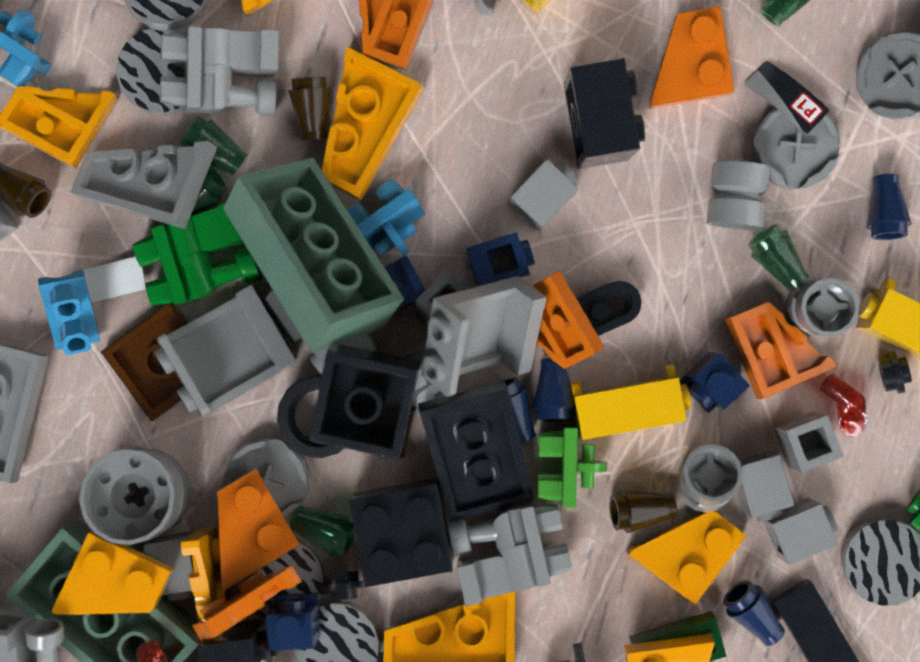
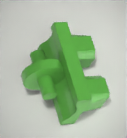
(563, 485)

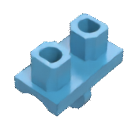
(21, 62)
(390, 223)
(69, 312)

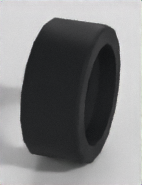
(287, 422)

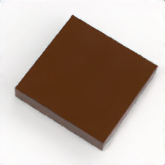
(138, 367)

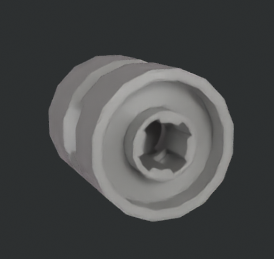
(738, 189)
(822, 307)
(709, 478)

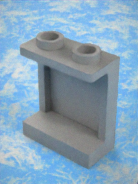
(482, 329)
(224, 353)

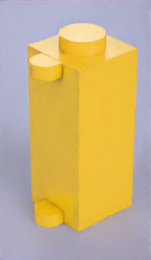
(891, 318)
(631, 406)

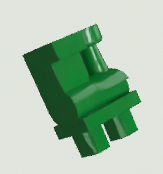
(188, 261)

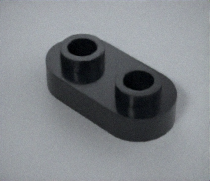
(598, 309)

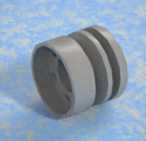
(110, 501)

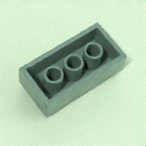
(312, 253)
(98, 635)

